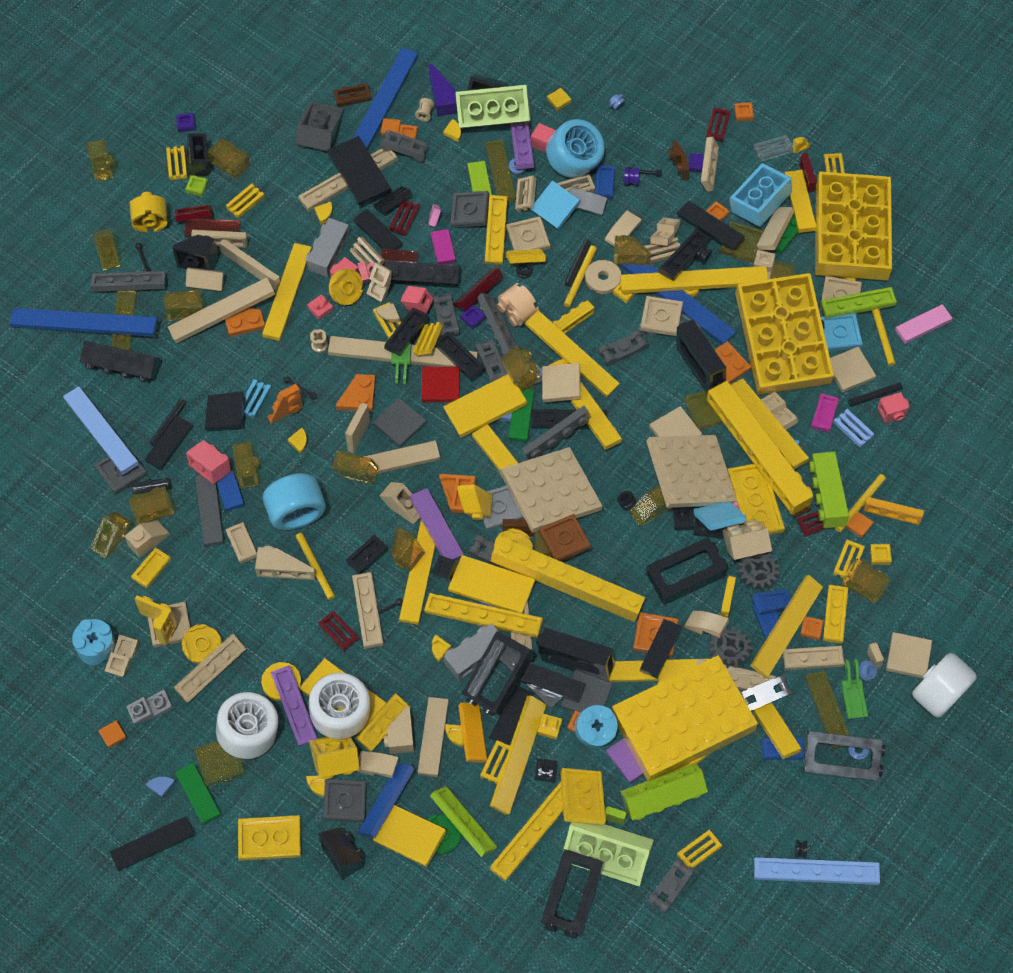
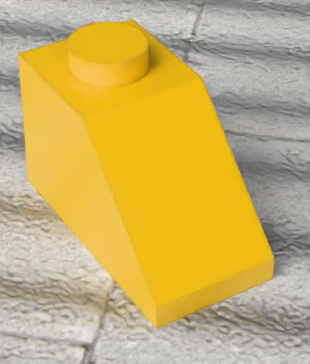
(475, 501)

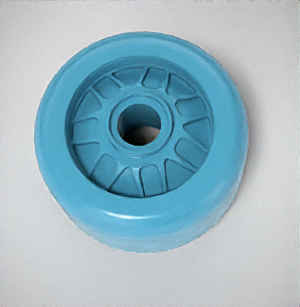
(575, 148)
(294, 501)

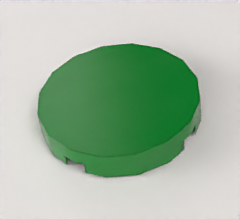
(452, 837)

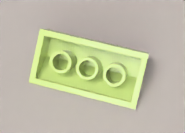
(493, 106)
(621, 851)

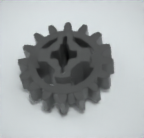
(758, 577)
(730, 647)

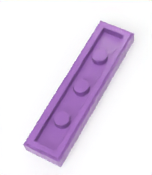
(522, 145)
(436, 524)
(293, 705)

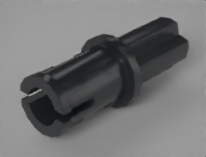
(147, 486)

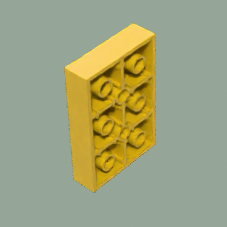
(853, 226)
(784, 334)
(684, 718)

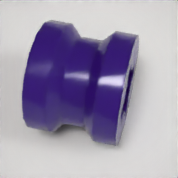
(631, 176)

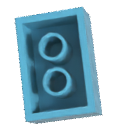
(761, 194)

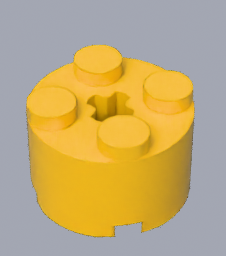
(148, 212)

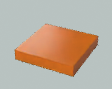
(647, 629)

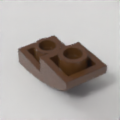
(679, 159)

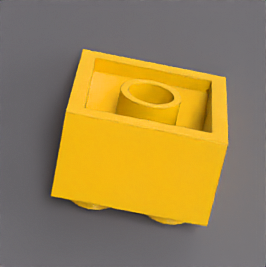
(334, 756)

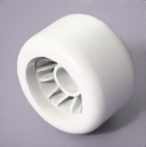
(944, 685)
(335, 692)
(246, 725)

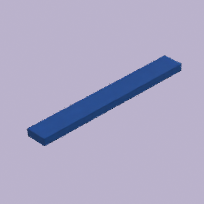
(386, 96)
(691, 308)
(83, 322)

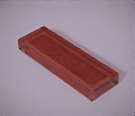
(211, 225)

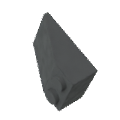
(318, 126)

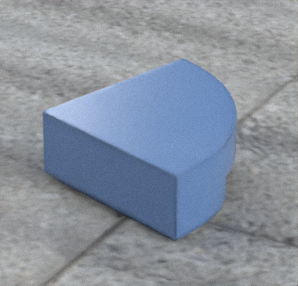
(160, 785)

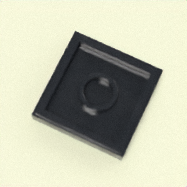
(225, 411)

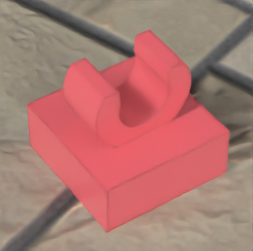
(365, 271)
(320, 307)

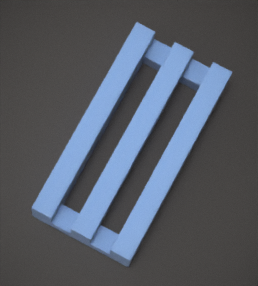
(852, 421)

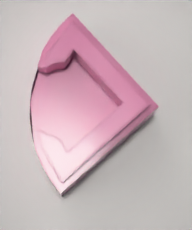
(434, 215)

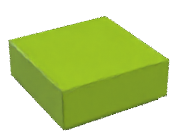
(196, 185)
(615, 815)

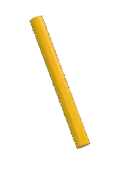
(577, 282)
(883, 337)
(861, 501)
(314, 564)

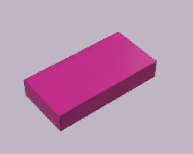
(443, 247)
(825, 413)

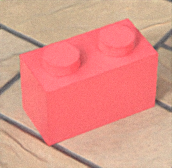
(208, 461)

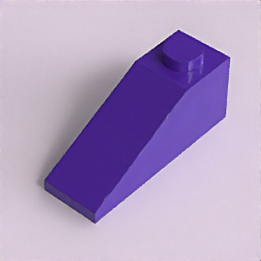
(443, 93)

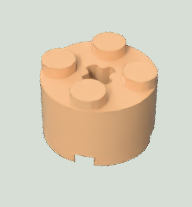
(517, 304)

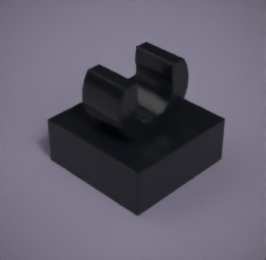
(445, 567)
(545, 770)

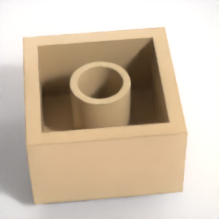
(747, 539)

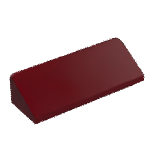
(481, 286)

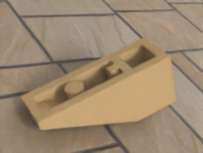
(278, 564)

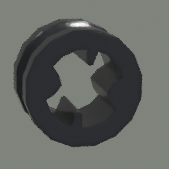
(703, 254)
(525, 273)
(626, 500)
(801, 849)

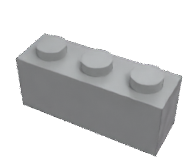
(327, 247)
(465, 658)

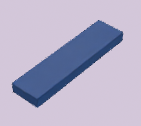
(386, 801)

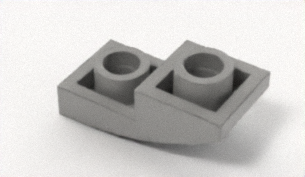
(589, 201)
(149, 708)

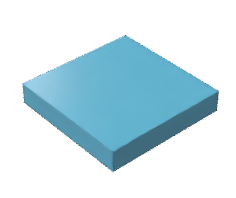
(555, 205)
(842, 333)
(719, 515)

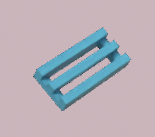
(260, 386)

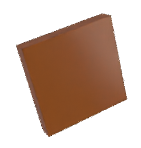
(564, 538)

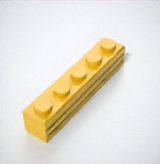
(575, 316)

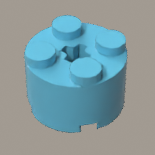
(93, 641)
(589, 735)

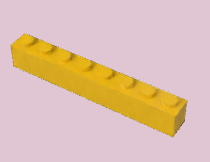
(760, 448)
(567, 579)

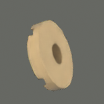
(602, 267)

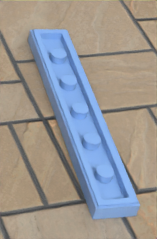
(100, 430)
(816, 871)

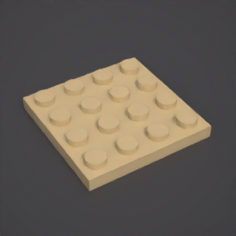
(691, 470)
(550, 488)

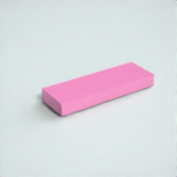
(923, 324)

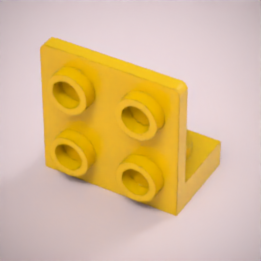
(163, 617)

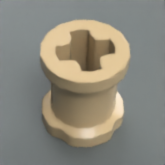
(424, 110)
(319, 342)

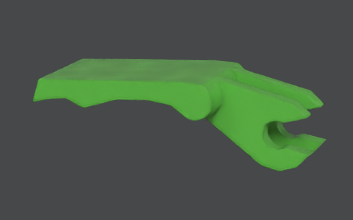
(404, 360)
(853, 692)

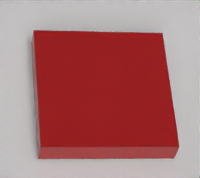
(440, 384)

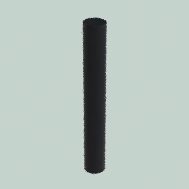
(579, 258)
(875, 394)
(175, 411)

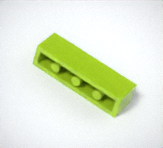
(829, 490)
(664, 791)

